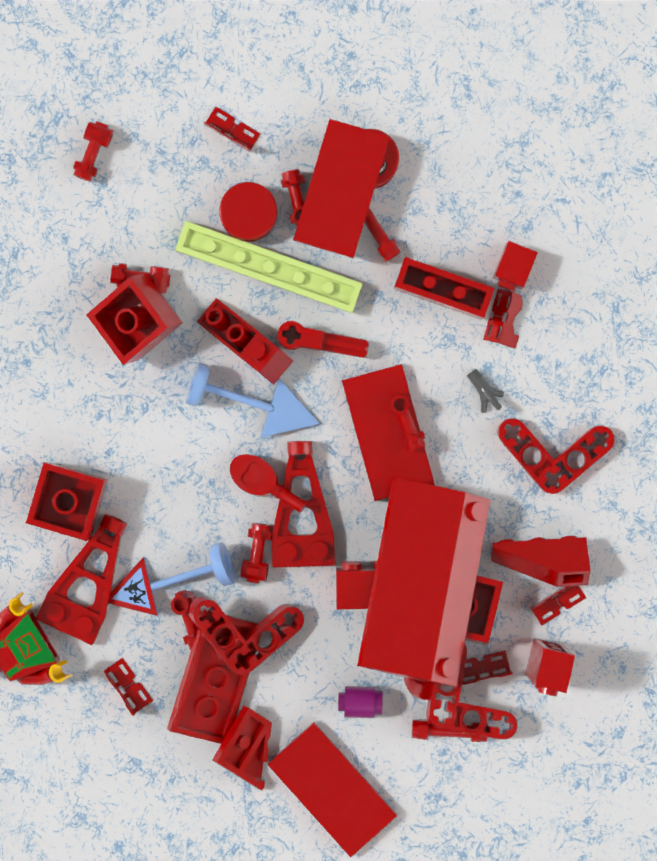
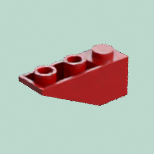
(245, 341)
(549, 560)

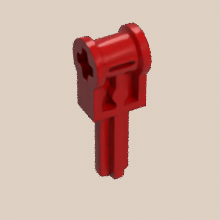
(322, 341)

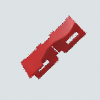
(237, 132)
(507, 334)
(542, 608)
(488, 666)
(131, 690)

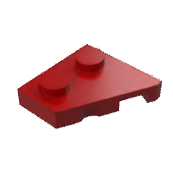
(246, 747)

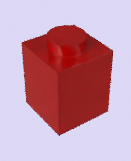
(514, 266)

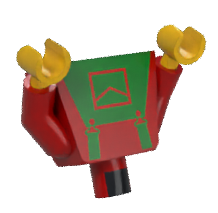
(25, 648)

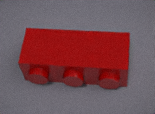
(444, 288)
(549, 667)

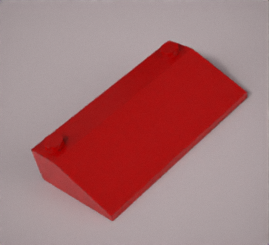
(424, 582)

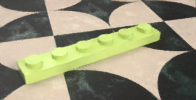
(268, 267)

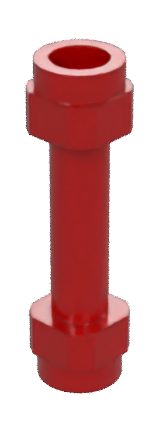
(387, 248)
(422, 729)

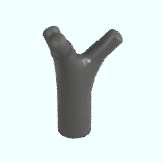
(485, 391)

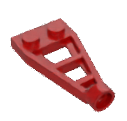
(302, 549)
(74, 617)

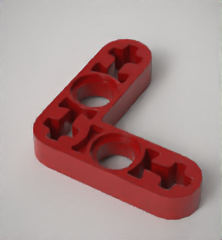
(547, 463)
(237, 643)
(457, 711)

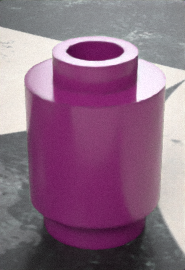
(360, 702)

